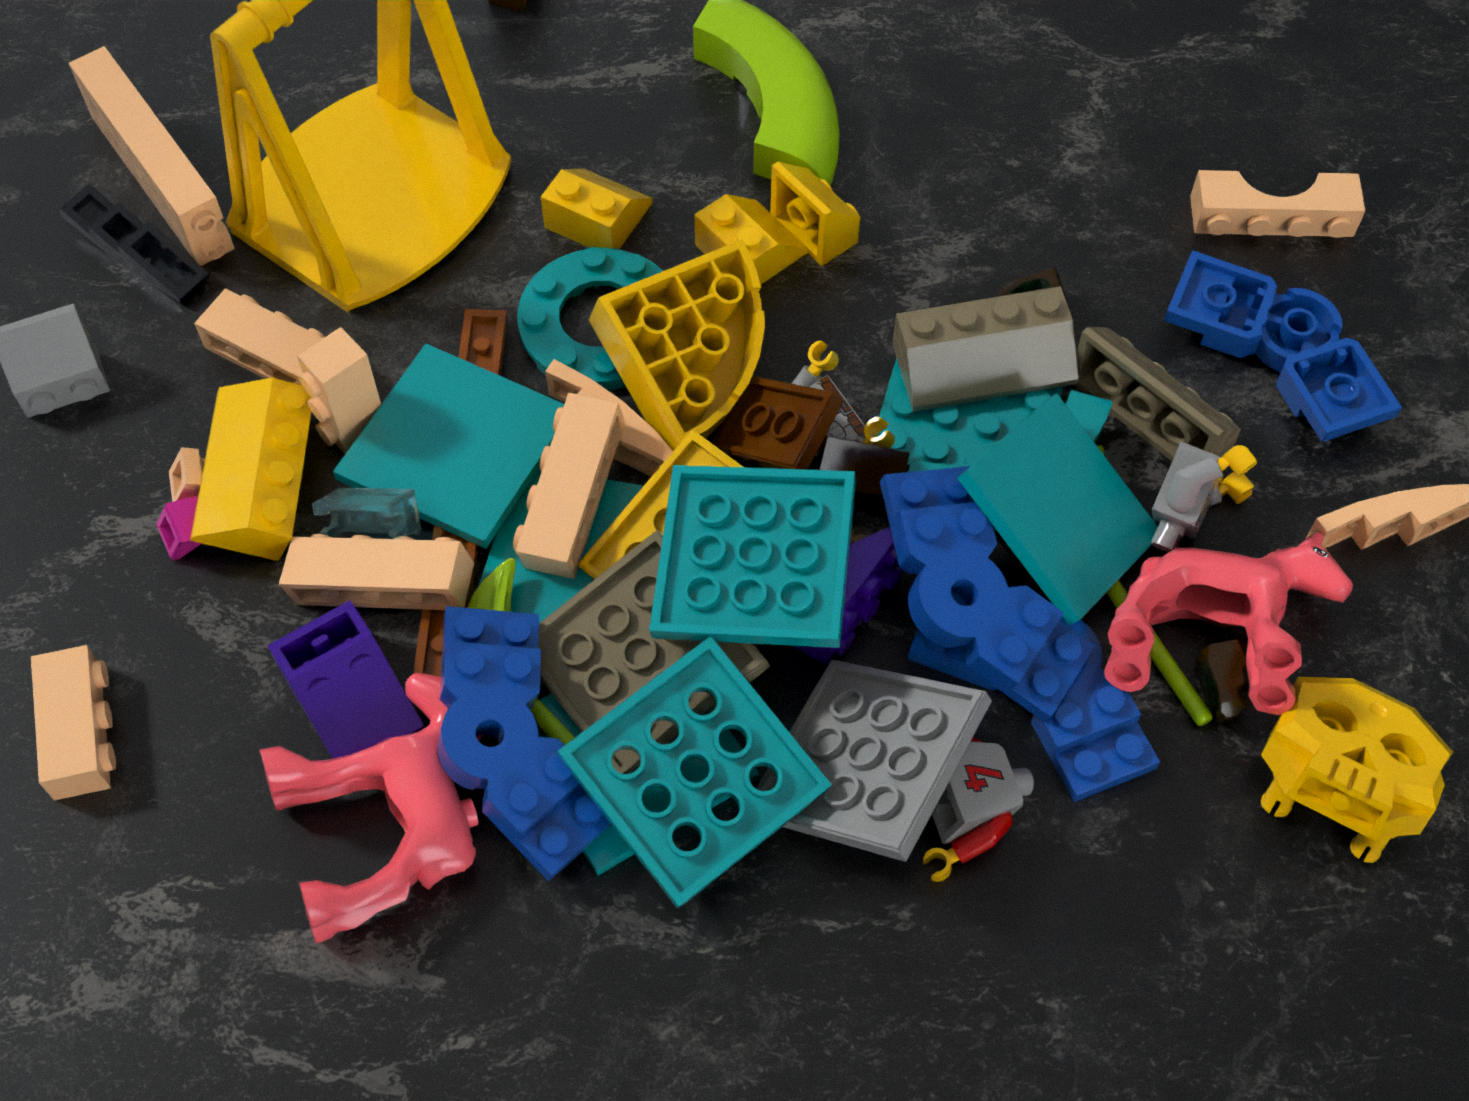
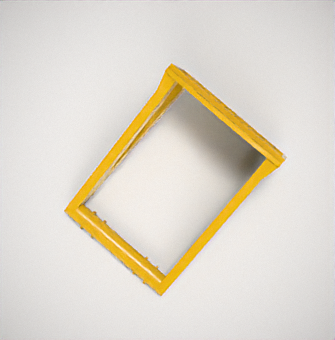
(368, 183)

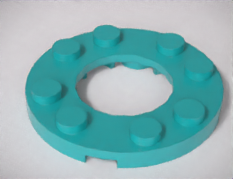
(566, 278)

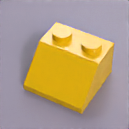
(592, 208)
(813, 212)
(743, 218)

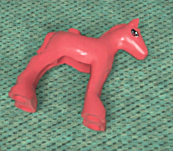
(1227, 593)
(418, 796)

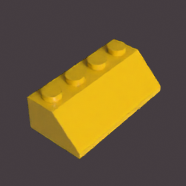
(253, 468)

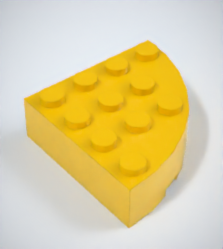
(686, 340)

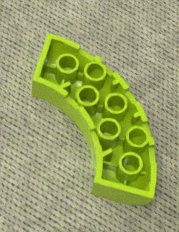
(781, 82)

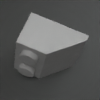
(51, 361)

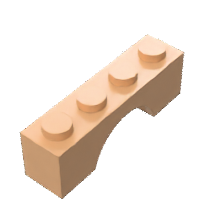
(1229, 205)

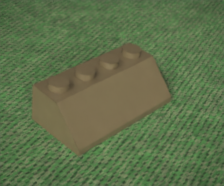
(986, 348)
(1149, 397)

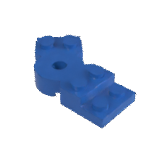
(1290, 333)
(1008, 631)
(489, 689)
(1091, 733)

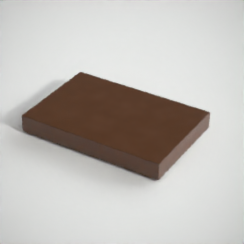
(778, 424)

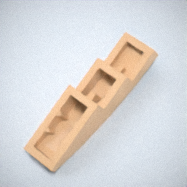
(639, 442)
(1407, 512)

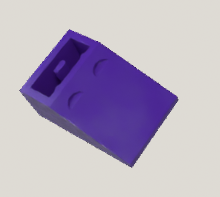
(870, 570)
(344, 682)

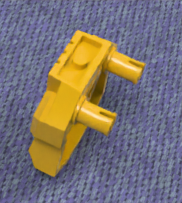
(1356, 761)

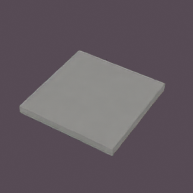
(886, 751)

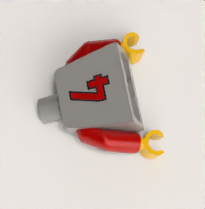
(977, 804)

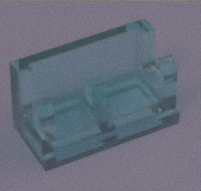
(370, 511)

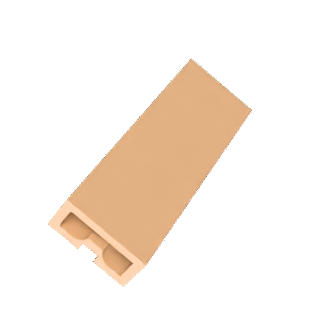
(152, 156)

